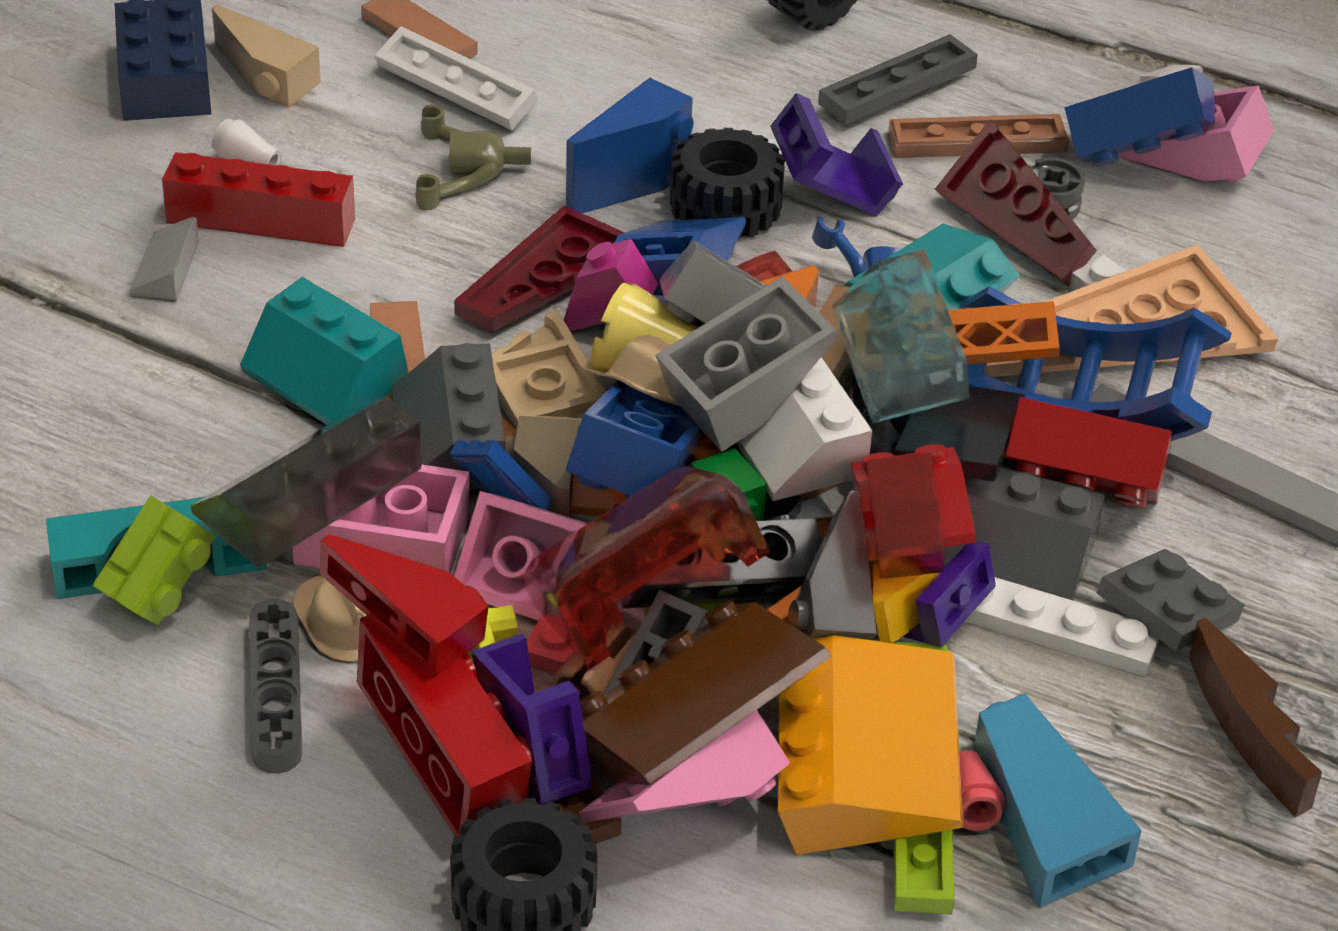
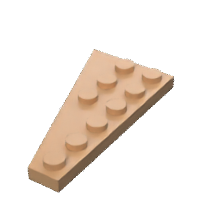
(1156, 293)

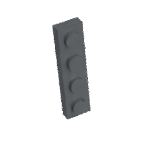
(897, 79)

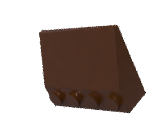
(693, 692)

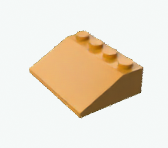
(870, 746)

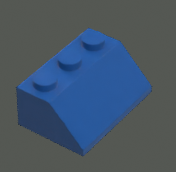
(1142, 116)

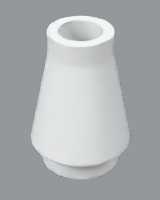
(240, 141)

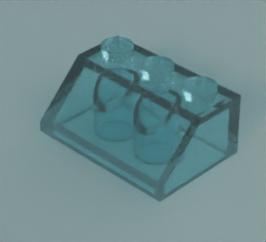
(901, 338)

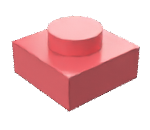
(547, 648)

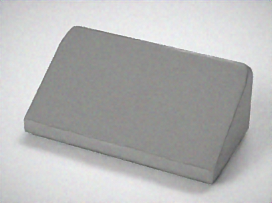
(166, 261)

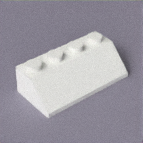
(809, 438)

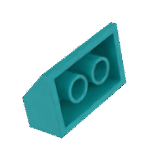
(961, 263)
(323, 352)

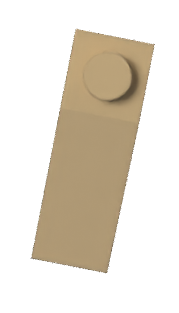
(267, 58)

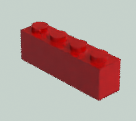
(259, 198)

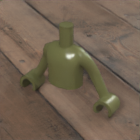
(475, 153)

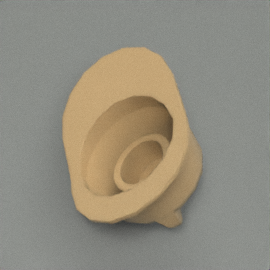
(639, 367)
(329, 619)

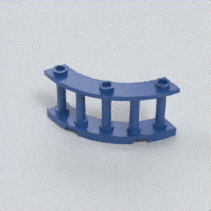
(1141, 343)

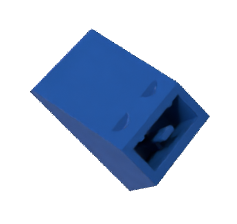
(666, 240)

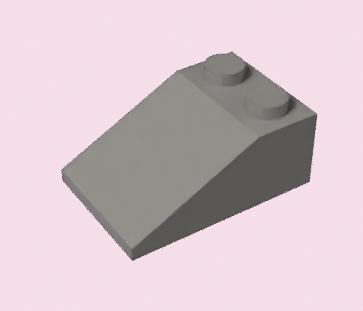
(746, 361)

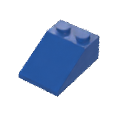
(627, 148)
(631, 441)

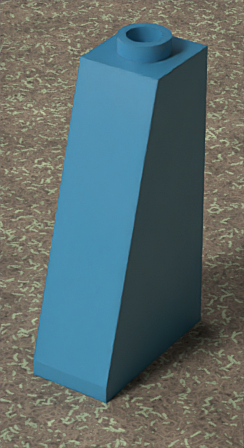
(1055, 808)

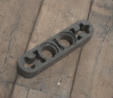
(275, 684)

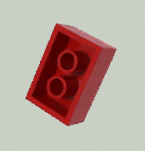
(1089, 451)

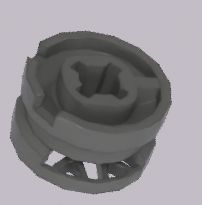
(1063, 181)

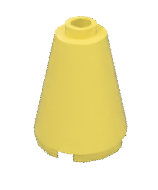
(631, 315)

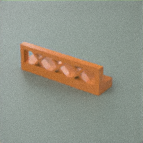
(1007, 332)

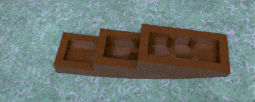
(1259, 730)

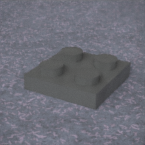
(1169, 597)

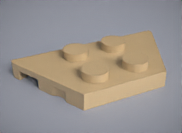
(543, 374)

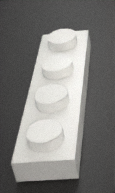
(456, 78)
(1067, 626)

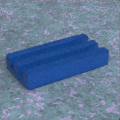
(498, 472)

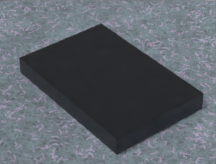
(974, 426)

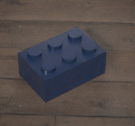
(161, 59)

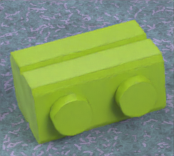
(155, 561)

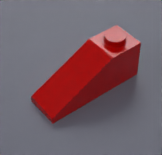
(410, 601)

